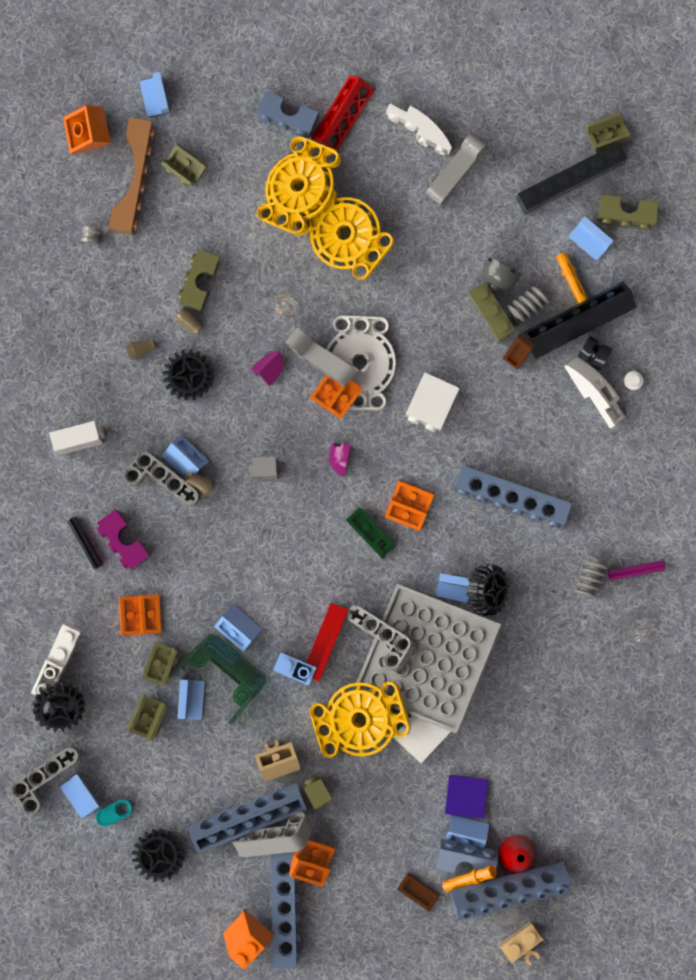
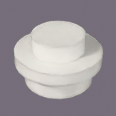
(633, 380)

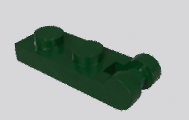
(370, 532)

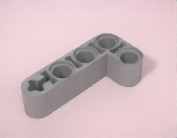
(456, 168)
(320, 358)
(165, 481)
(380, 633)
(47, 774)
(276, 839)

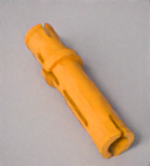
(571, 277)
(476, 877)

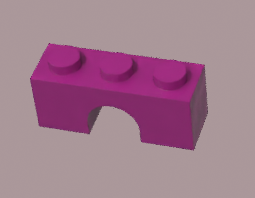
(131, 555)

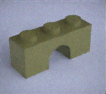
(611, 212)
(202, 265)
(491, 311)
(317, 791)

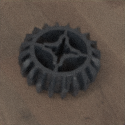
(196, 373)
(487, 589)
(66, 695)
(166, 859)

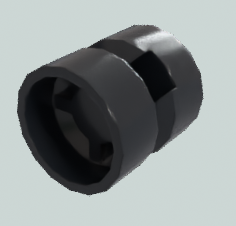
(599, 357)

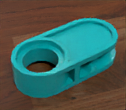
(110, 813)

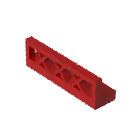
(340, 110)
(326, 639)

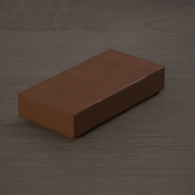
(519, 351)
(418, 892)

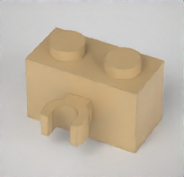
(277, 761)
(521, 943)

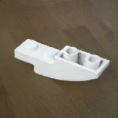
(428, 131)
(600, 391)
(58, 658)

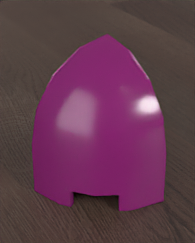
(269, 367)
(338, 457)

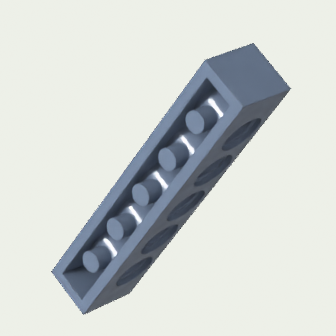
(560, 507)
(246, 818)
(545, 883)
(281, 958)

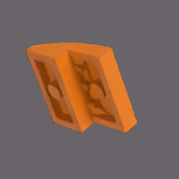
(335, 397)
(409, 505)
(139, 615)
(312, 863)

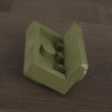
(607, 132)
(184, 165)
(160, 664)
(147, 717)

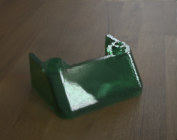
(220, 653)

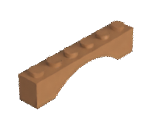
(124, 214)

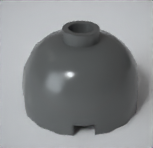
(499, 275)

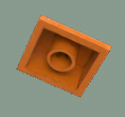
(86, 129)
(246, 939)

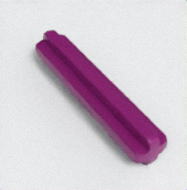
(636, 570)

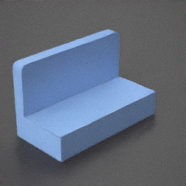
(154, 96)
(590, 238)
(184, 457)
(452, 587)
(238, 627)
(191, 699)
(80, 796)
(467, 831)

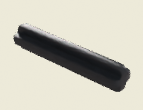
(85, 542)

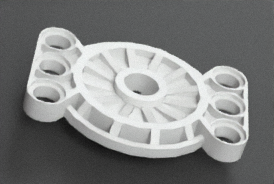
(366, 345)

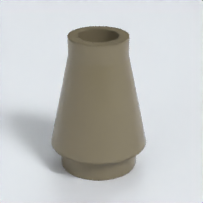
(188, 320)
(139, 348)
(201, 484)

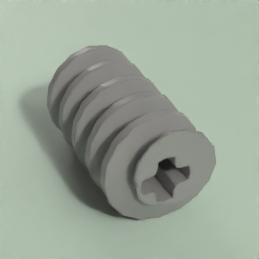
(527, 304)
(591, 578)

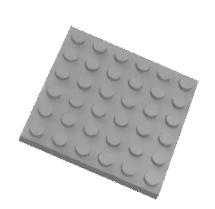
(446, 661)

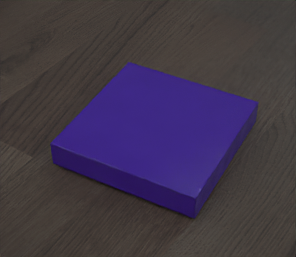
(466, 796)

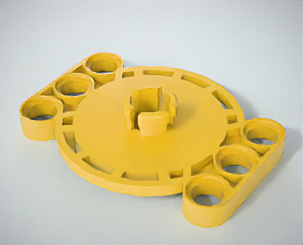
(298, 170)
(358, 245)
(354, 735)

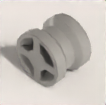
(90, 236)

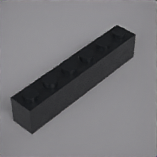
(571, 178)
(580, 319)

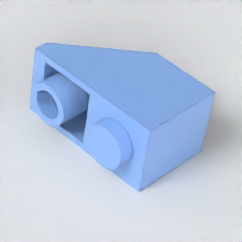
(294, 669)

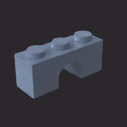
(302, 122)
(453, 853)

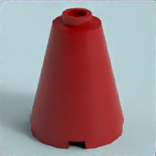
(509, 851)

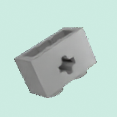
(263, 468)

